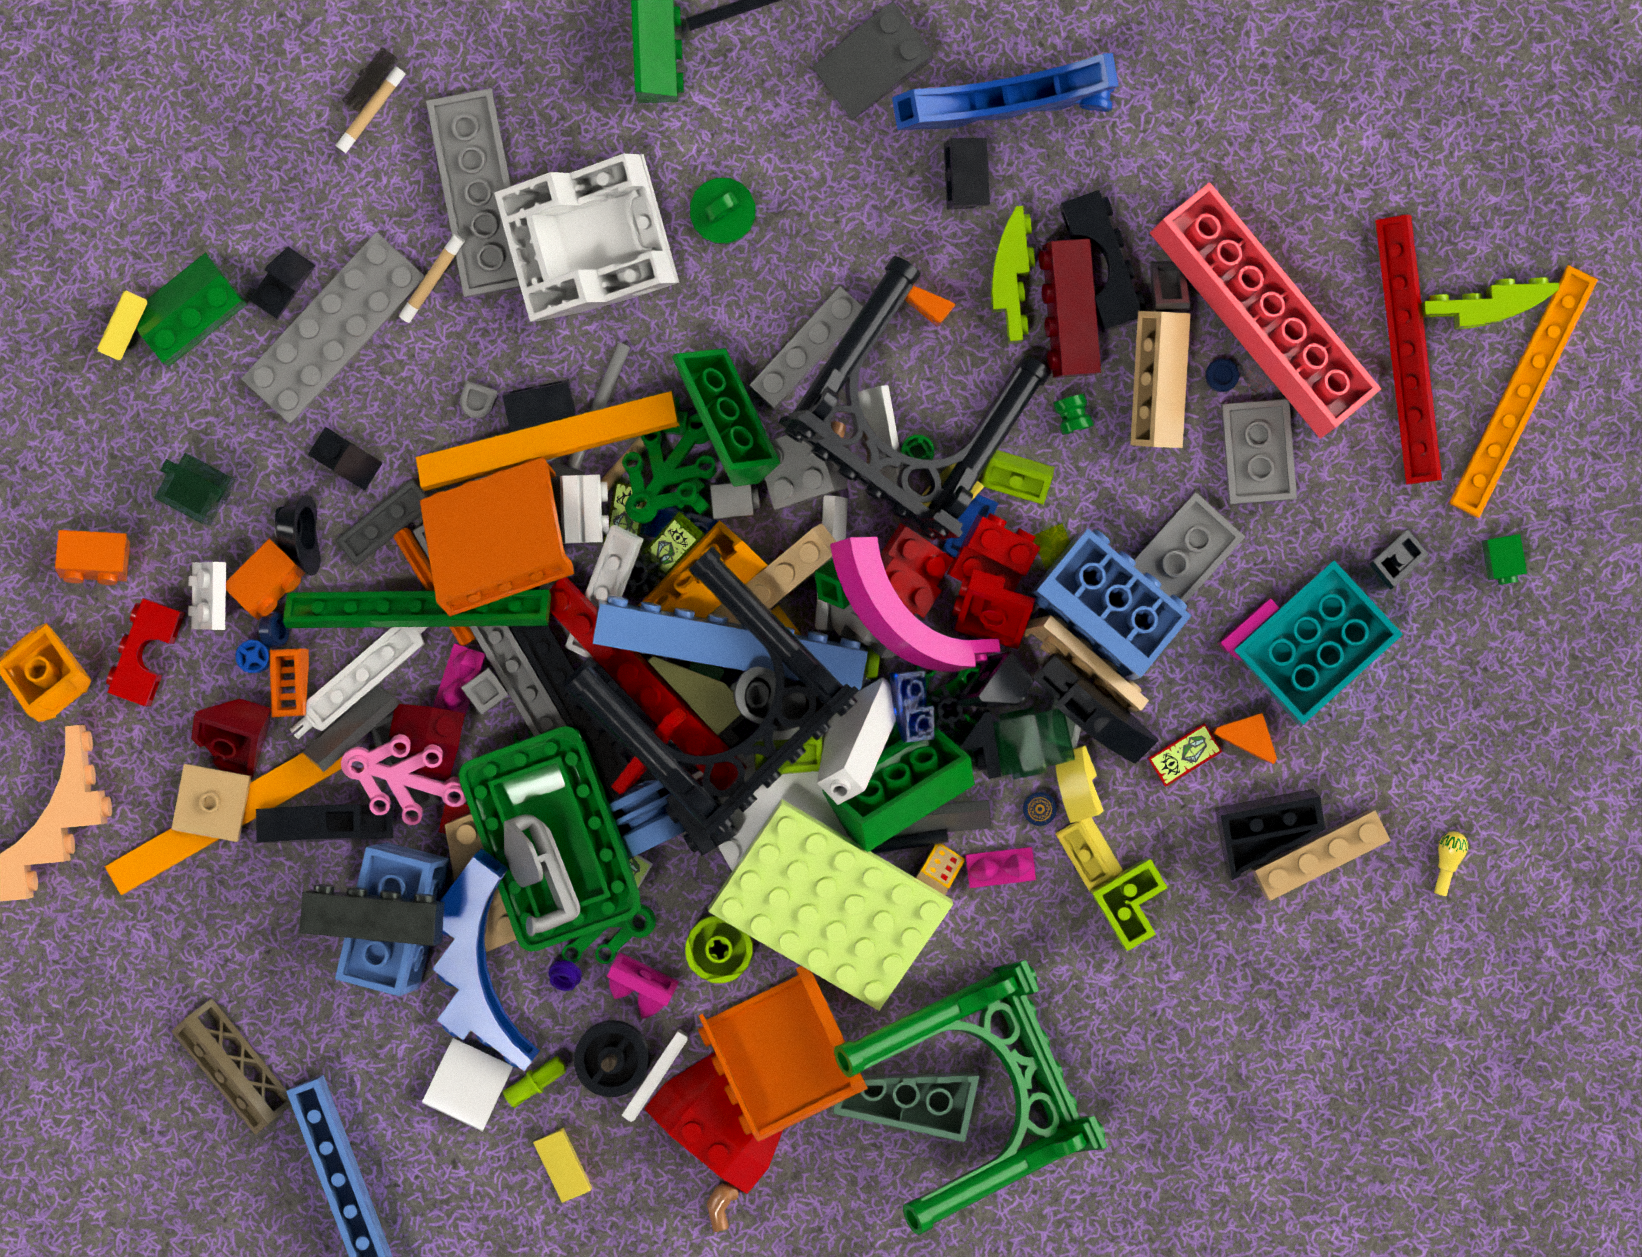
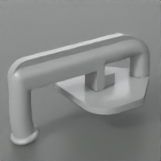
(529, 869)

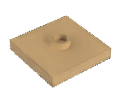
(211, 802)

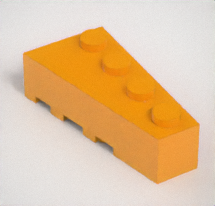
(683, 590)

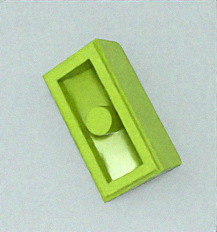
(1018, 477)

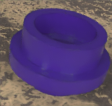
(564, 975)

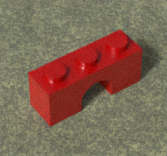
(131, 677)

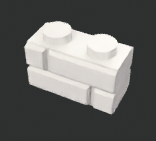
(582, 509)

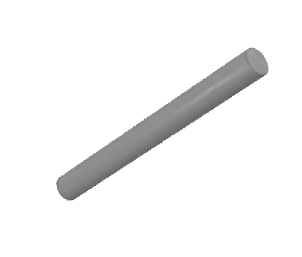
(603, 393)

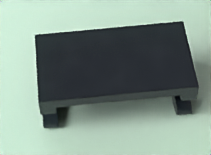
(966, 173)
(538, 405)

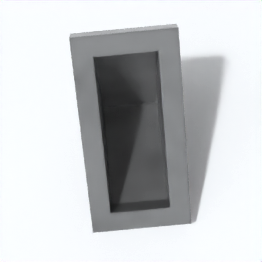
(1168, 288)

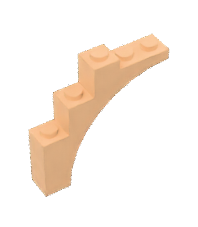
(70, 806)

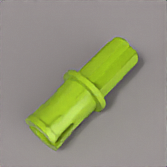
(535, 1081)

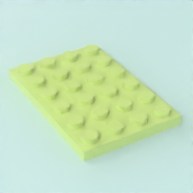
(830, 905)

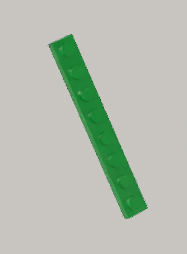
(409, 610)

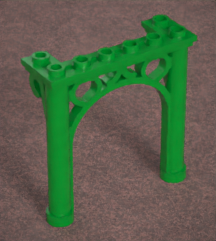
(1074, 1133)

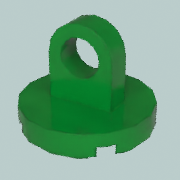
(722, 211)

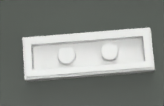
(879, 414)
(655, 1075)

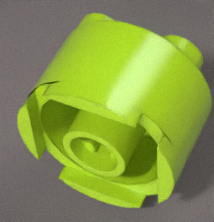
(709, 964)

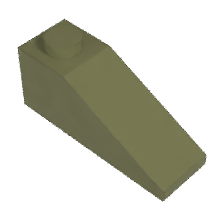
(705, 695)

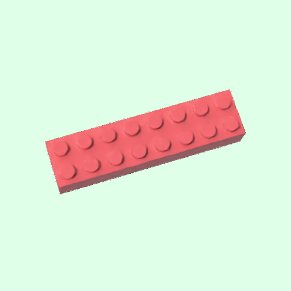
(1265, 310)

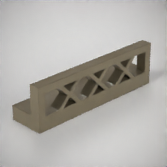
(222, 1068)

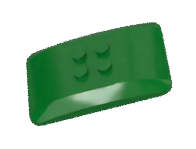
(560, 787)

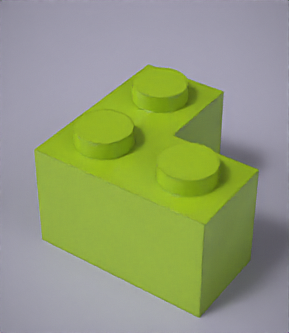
(1121, 899)

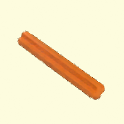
(421, 567)

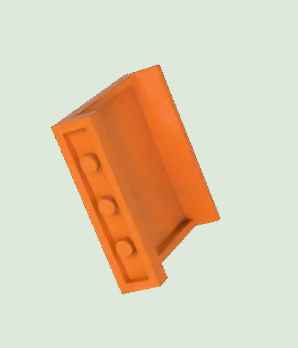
(494, 537)
(780, 1055)

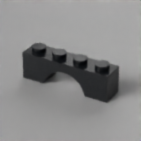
(1089, 219)

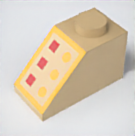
(940, 868)

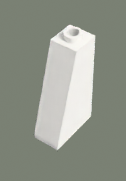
(856, 742)

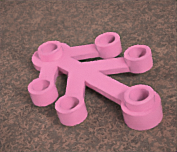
(399, 776)

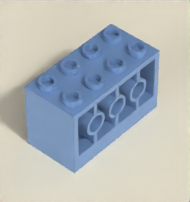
(1092, 617)
(384, 964)

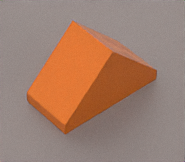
(1249, 735)

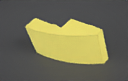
(1077, 786)

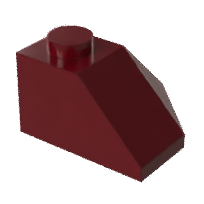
(426, 727)
(233, 734)

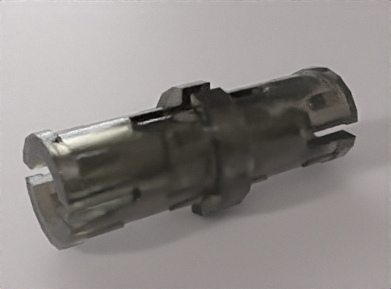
(370, 79)

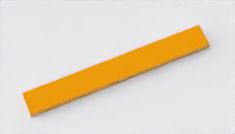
(1522, 392)
(548, 440)
(176, 846)

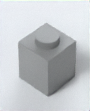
(733, 502)

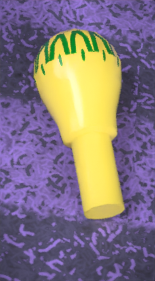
(1451, 852)

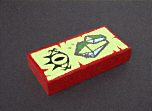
(1184, 755)

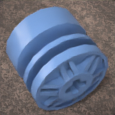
(646, 816)

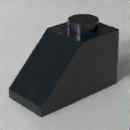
(998, 683)

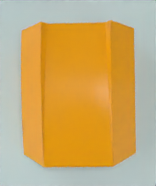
(43, 673)

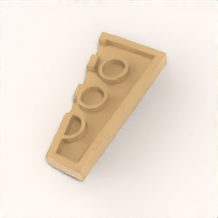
(1079, 653)
(463, 845)

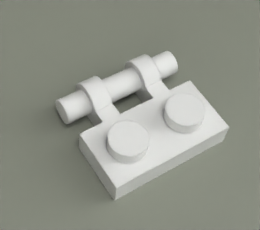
(208, 595)

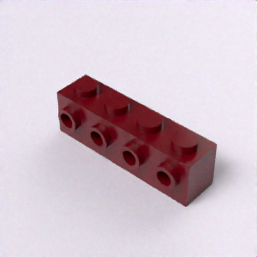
(1070, 308)

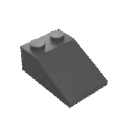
(873, 60)

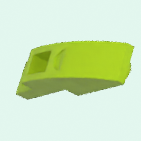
(1010, 262)
(1501, 302)

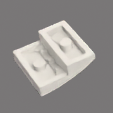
(467, 1084)

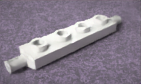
(359, 678)

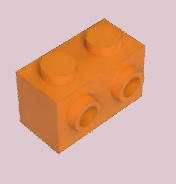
(92, 556)
(264, 580)

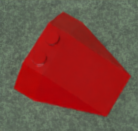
(704, 1121)

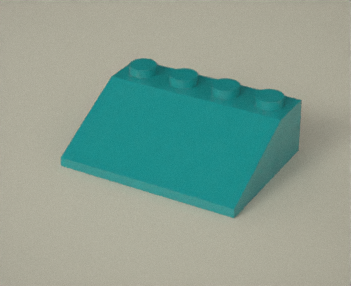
(1317, 643)

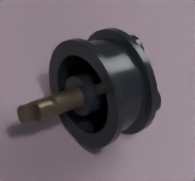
(611, 1058)

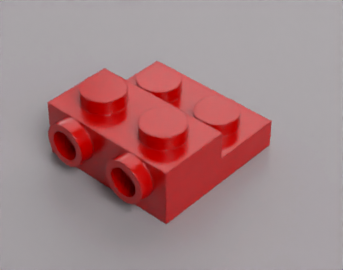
(995, 551)
(914, 569)
(990, 610)

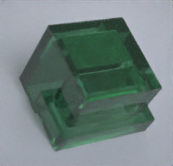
(194, 488)
(1032, 741)

